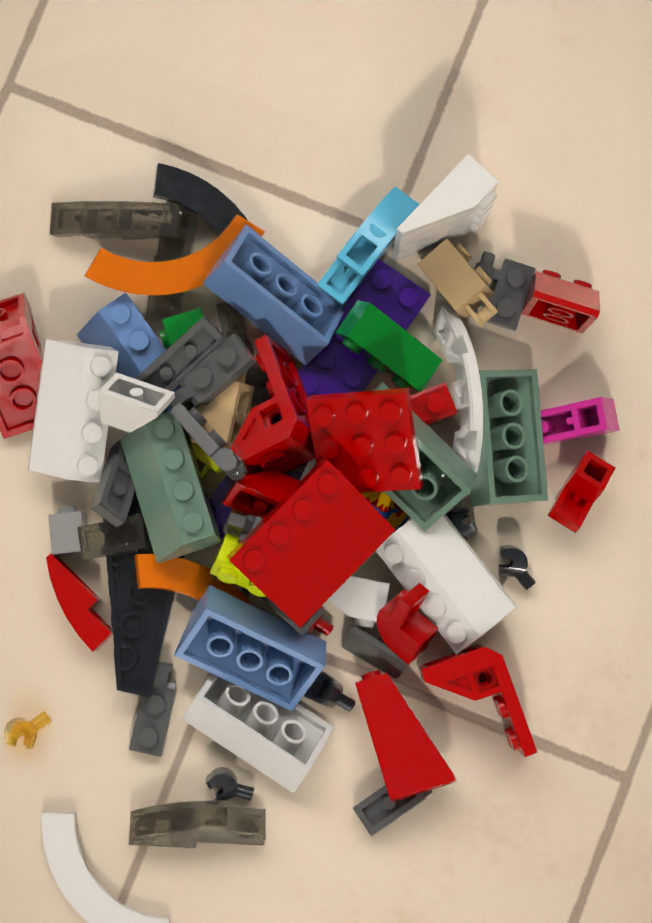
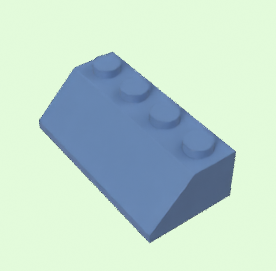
(275, 295)
(126, 331)
(251, 648)

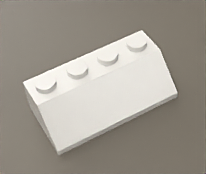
(67, 420)
(462, 591)
(259, 731)

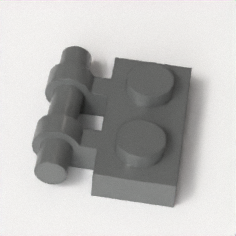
(510, 290)

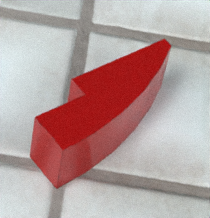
(78, 604)

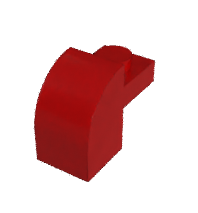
(581, 491)
(403, 625)

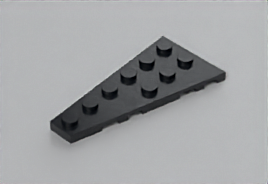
(137, 621)

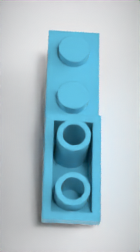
(366, 246)

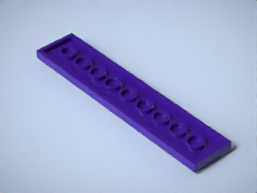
(336, 367)

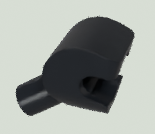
(456, 517)
(517, 566)
(328, 692)
(228, 781)

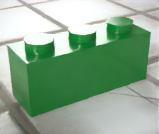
(388, 347)

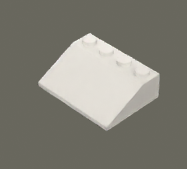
(449, 210)

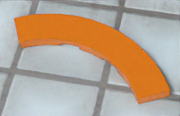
(165, 276)
(180, 577)

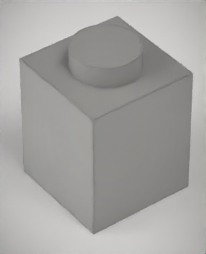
(64, 530)

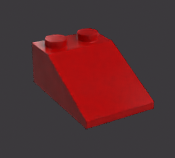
(562, 302)

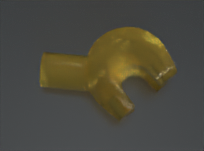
(23, 727)

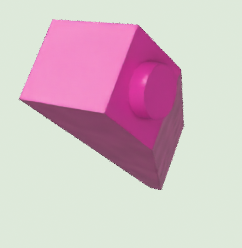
(579, 420)

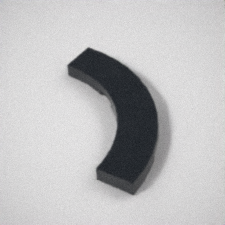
(195, 196)

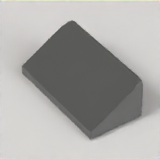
(373, 652)

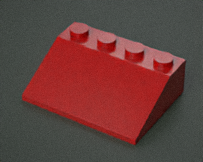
(311, 542)

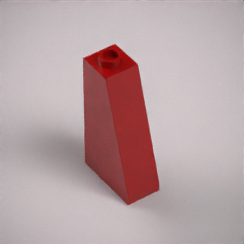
(402, 745)

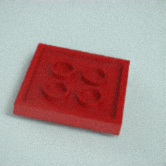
(367, 438)

